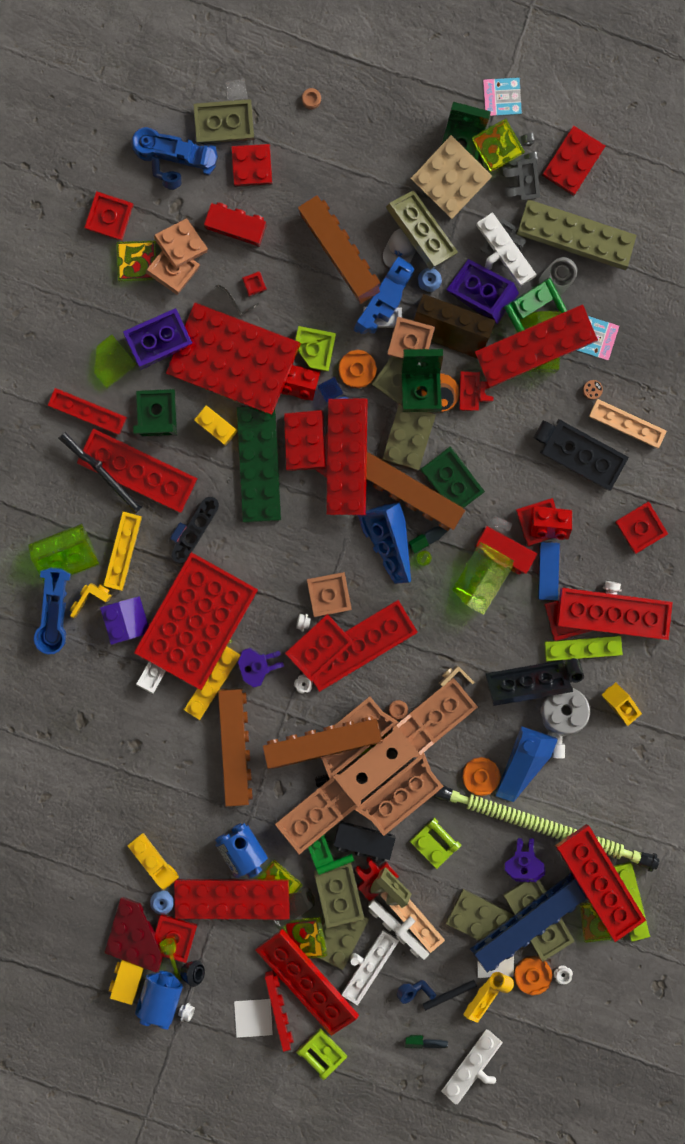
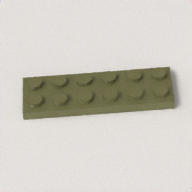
(576, 234)

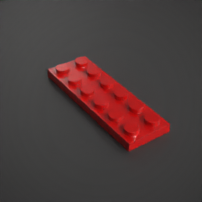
(536, 346)
(347, 456)
(140, 471)
(614, 613)
(370, 639)
(600, 882)
(232, 899)
(307, 982)

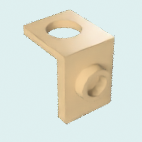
(450, 673)

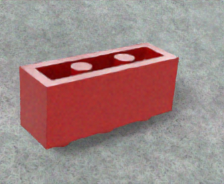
(235, 224)
(520, 554)

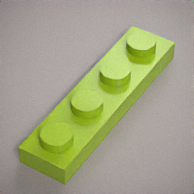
(583, 648)
(627, 875)

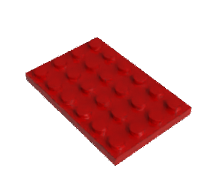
(234, 358)
(196, 621)

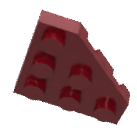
(133, 937)

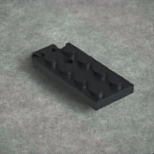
(587, 457)
(528, 683)

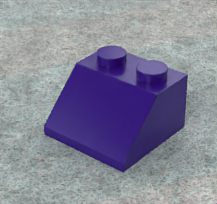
(125, 620)

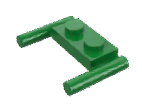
(532, 301)
(323, 859)

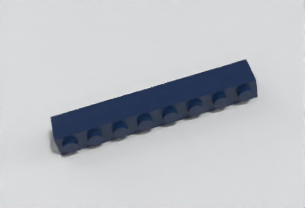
(528, 923)

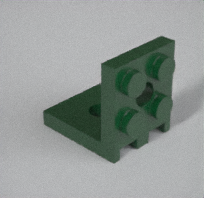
(465, 123)
(421, 371)
(156, 425)

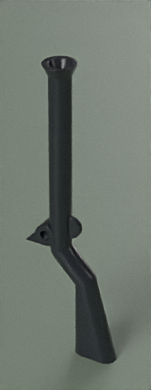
(97, 466)

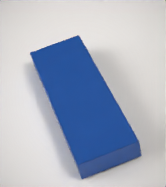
(548, 571)

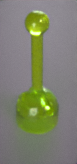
(168, 947)

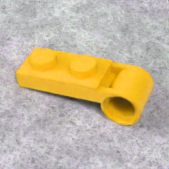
(153, 862)
(487, 994)

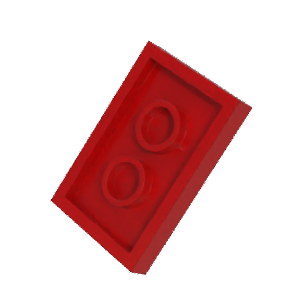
(573, 160)
(304, 440)
(319, 647)

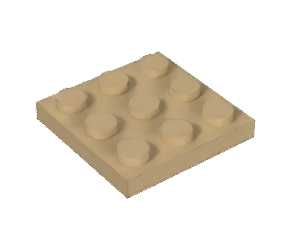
(451, 177)

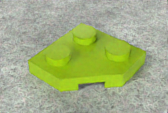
(316, 347)

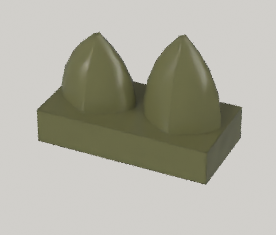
(397, 892)

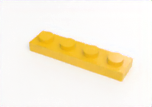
(122, 551)
(202, 698)

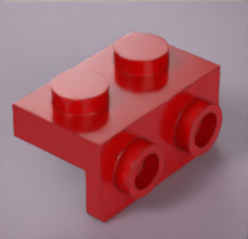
(301, 383)
(551, 523)

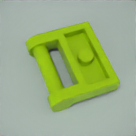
(430, 847)
(326, 1050)

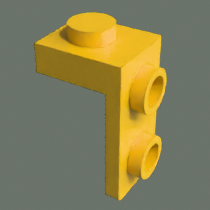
(99, 591)

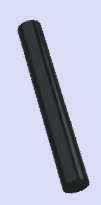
(449, 995)

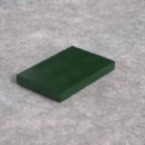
(452, 478)

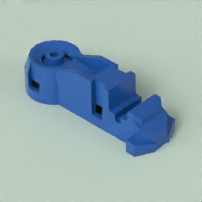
(173, 148)
(387, 298)
(52, 611)

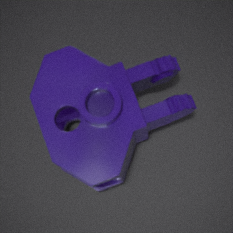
(259, 666)
(525, 862)

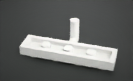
(505, 250)
(401, 930)
(369, 966)
(472, 1067)

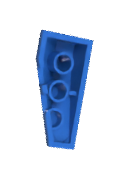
(388, 533)
(526, 760)

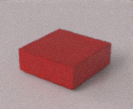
(254, 283)

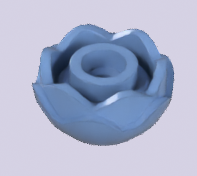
(432, 285)
(160, 896)

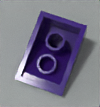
(483, 290)
(157, 338)

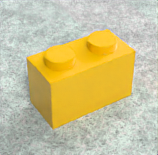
(215, 425)
(126, 982)

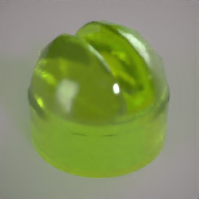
(420, 555)

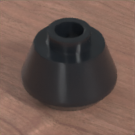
(193, 973)

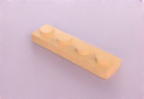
(627, 423)
(421, 928)

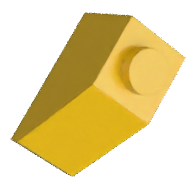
(621, 703)

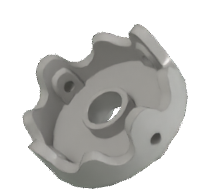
(565, 725)

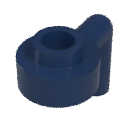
(170, 179)
(407, 991)

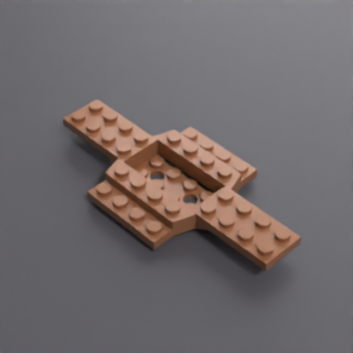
(402, 792)

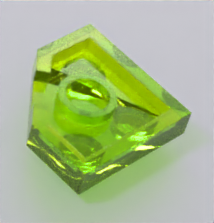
(112, 361)

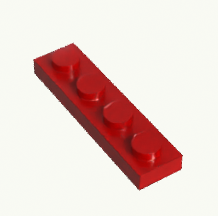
(87, 411)
(281, 1018)

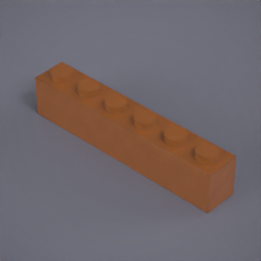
(339, 250)
(413, 492)
(323, 743)
(234, 747)

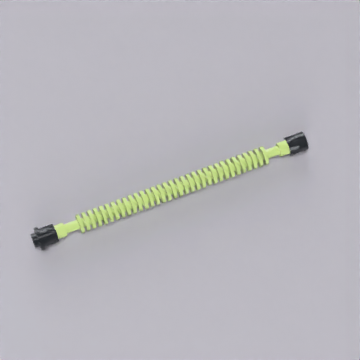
(551, 829)

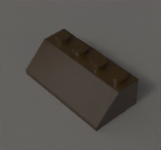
(454, 326)

